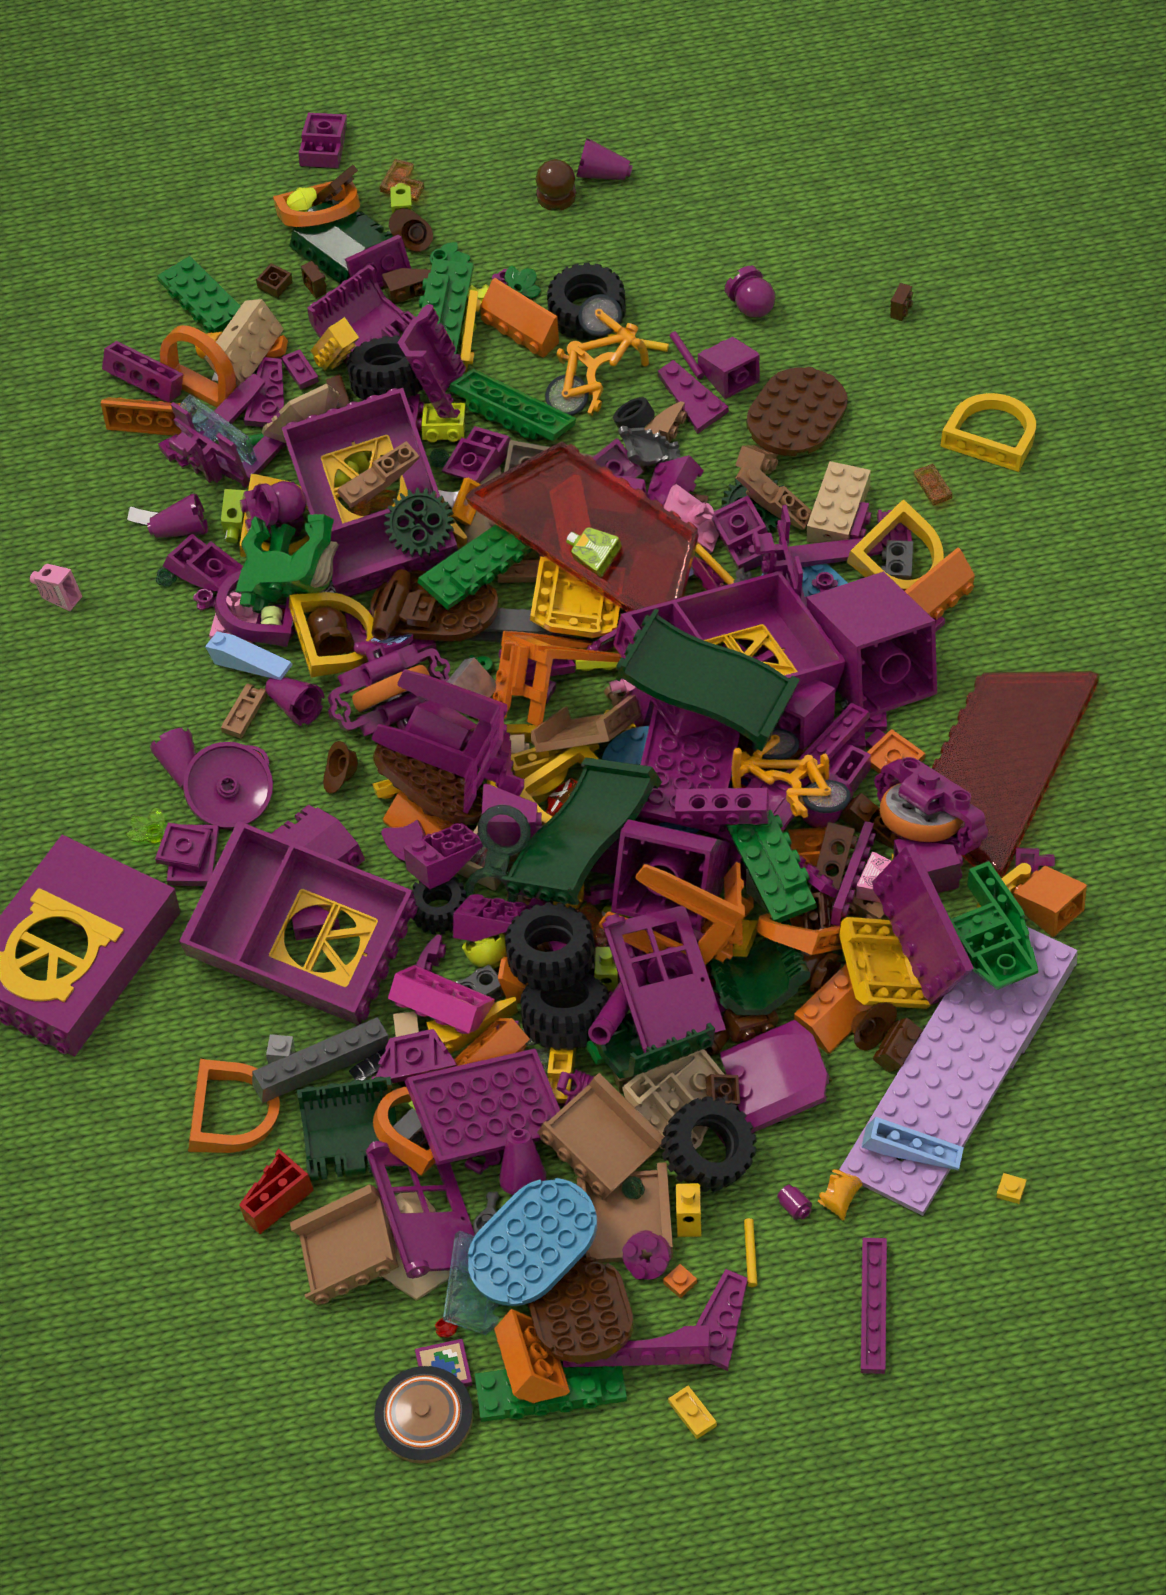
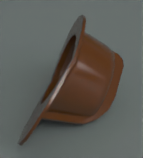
(412, 228)
(340, 766)
(872, 1025)

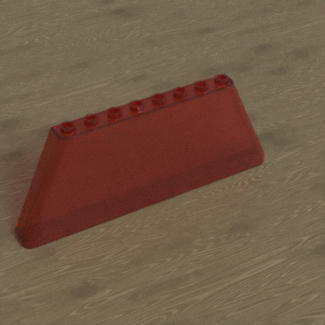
(570, 492)
(1011, 748)

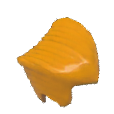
(840, 1192)

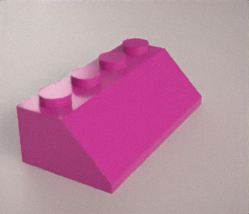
(440, 999)

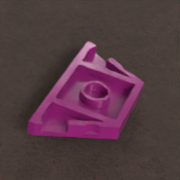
(414, 1056)

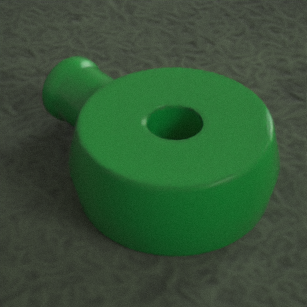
(485, 662)

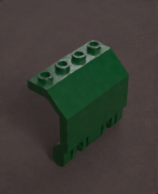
(335, 241)
(761, 979)
(627, 1057)
(340, 1124)

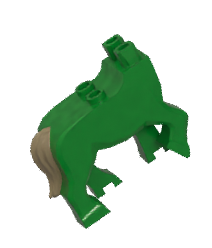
(275, 572)

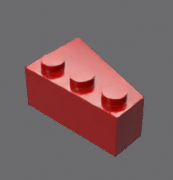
(275, 1193)

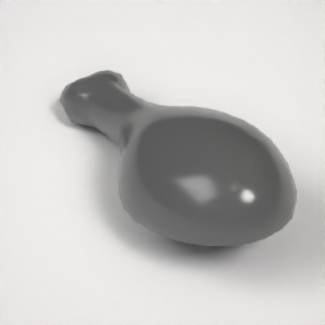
(488, 1212)

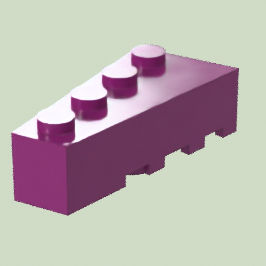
(679, 471)

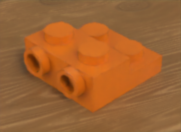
(809, 844)

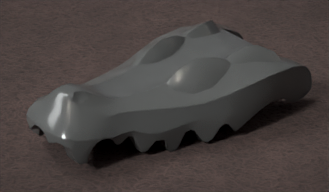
(647, 448)

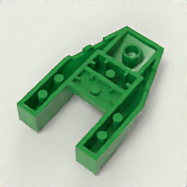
(996, 931)

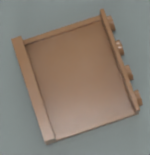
(563, 732)
(601, 1136)
(622, 1217)
(346, 1244)

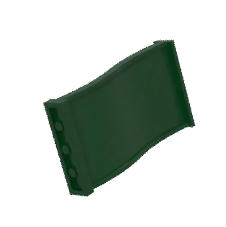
(706, 679)
(581, 831)

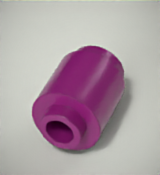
(794, 1202)

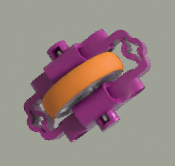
(381, 688)
(928, 806)

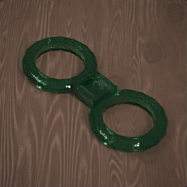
(498, 856)

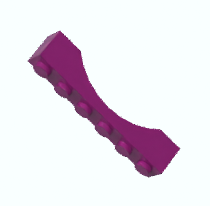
(681, 1347)

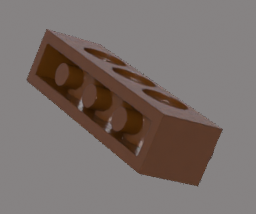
(835, 835)

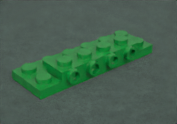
(448, 292)
(199, 295)
(511, 407)
(473, 566)
(774, 868)
(586, 1384)

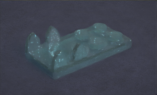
(210, 422)
(464, 1302)

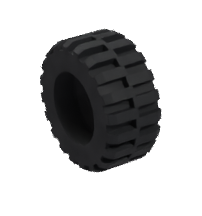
(578, 283)
(379, 368)
(555, 967)
(564, 1015)
(728, 1124)

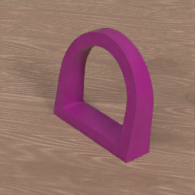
(248, 631)

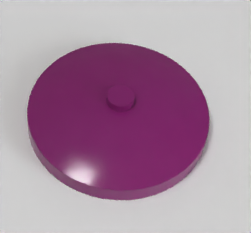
(227, 785)

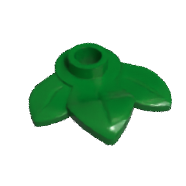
(449, 253)
(522, 281)

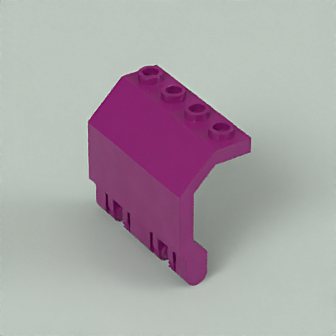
(363, 307)
(432, 359)
(323, 835)

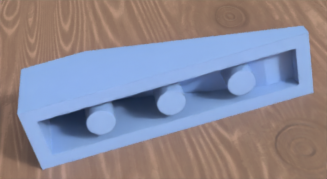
(243, 656)
(908, 1144)

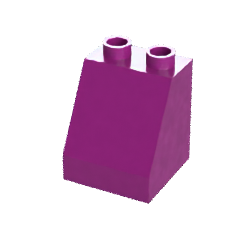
(883, 641)
(683, 854)

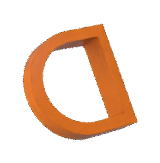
(302, 219)
(194, 383)
(799, 937)
(226, 1143)
(401, 1147)

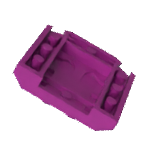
(777, 1074)

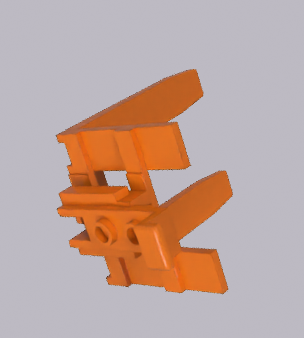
(542, 648)
(723, 916)

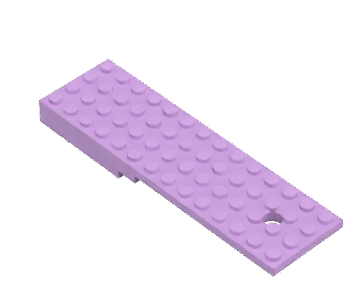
(958, 1070)

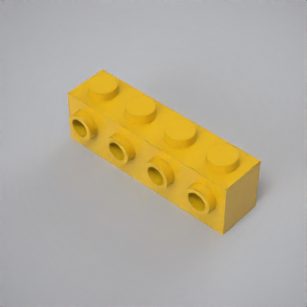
(334, 345)

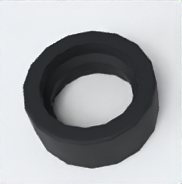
(634, 413)

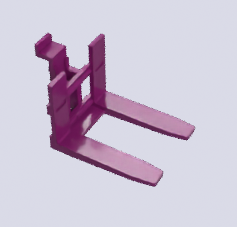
(224, 458)
(792, 558)
(487, 746)

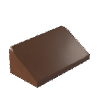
(338, 384)

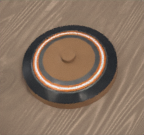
(423, 1414)

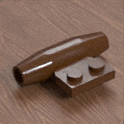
(398, 604)

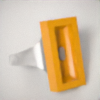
(461, 509)

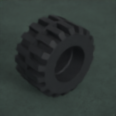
(438, 918)

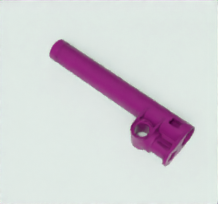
(617, 1005)

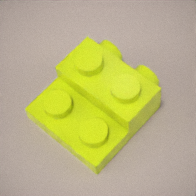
(439, 428)

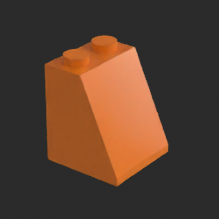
(1051, 899)

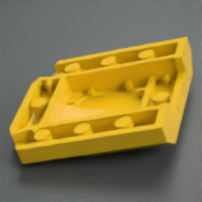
(569, 605)
(878, 964)

